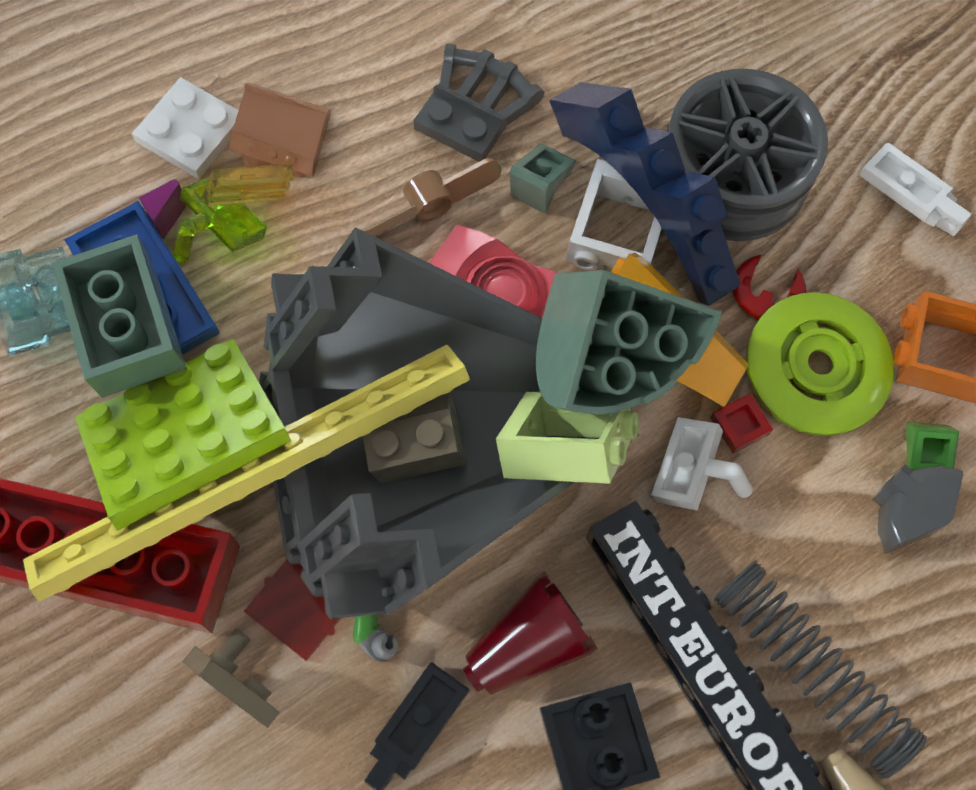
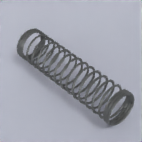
(897, 753)

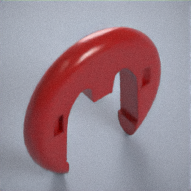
(757, 305)

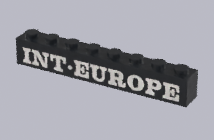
(700, 654)

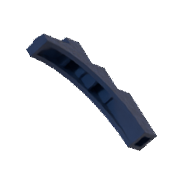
(650, 162)

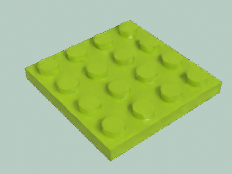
(178, 433)

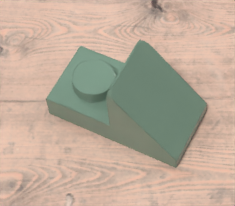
(538, 175)

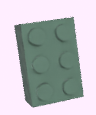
(118, 316)

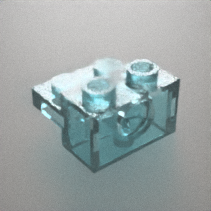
(23, 318)

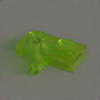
(232, 224)

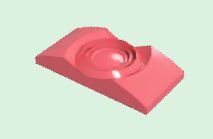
(495, 269)

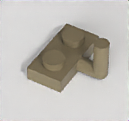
(218, 672)

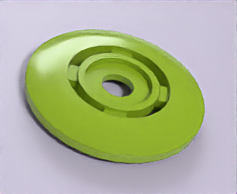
(859, 372)

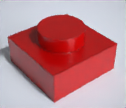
(742, 423)

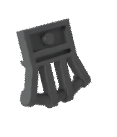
(465, 123)

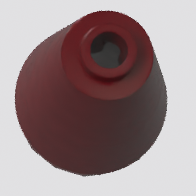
(528, 640)

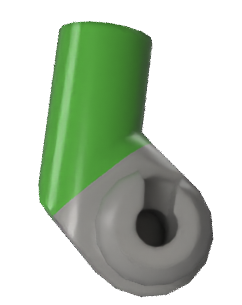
(373, 638)

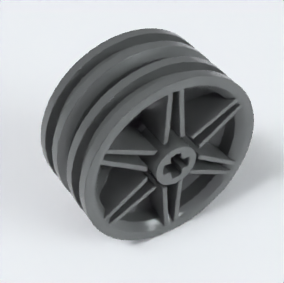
(747, 131)

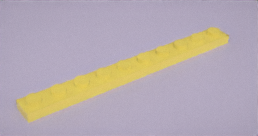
(311, 438)

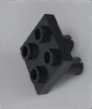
(599, 741)

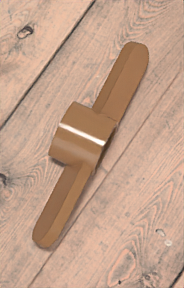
(433, 196)

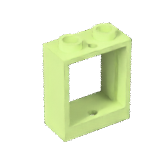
(533, 456)

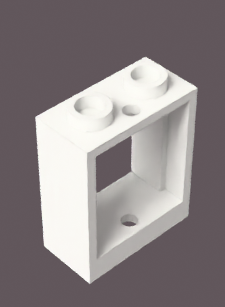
(595, 254)

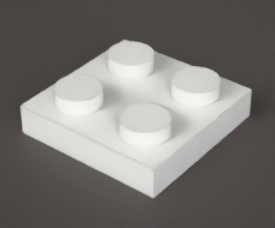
(187, 128)

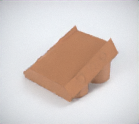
(278, 130)

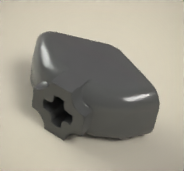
(916, 504)

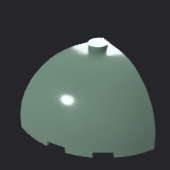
(616, 342)

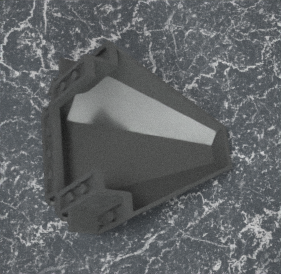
(346, 327)

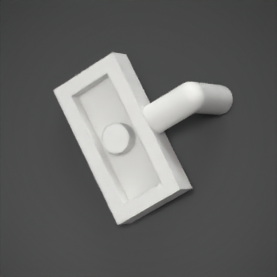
(690, 463)

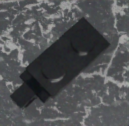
(415, 726)

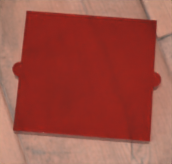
(291, 611)

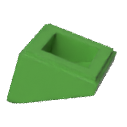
(930, 445)

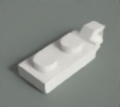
(915, 189)

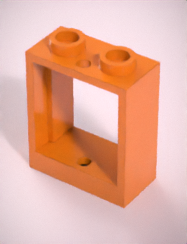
(946, 313)

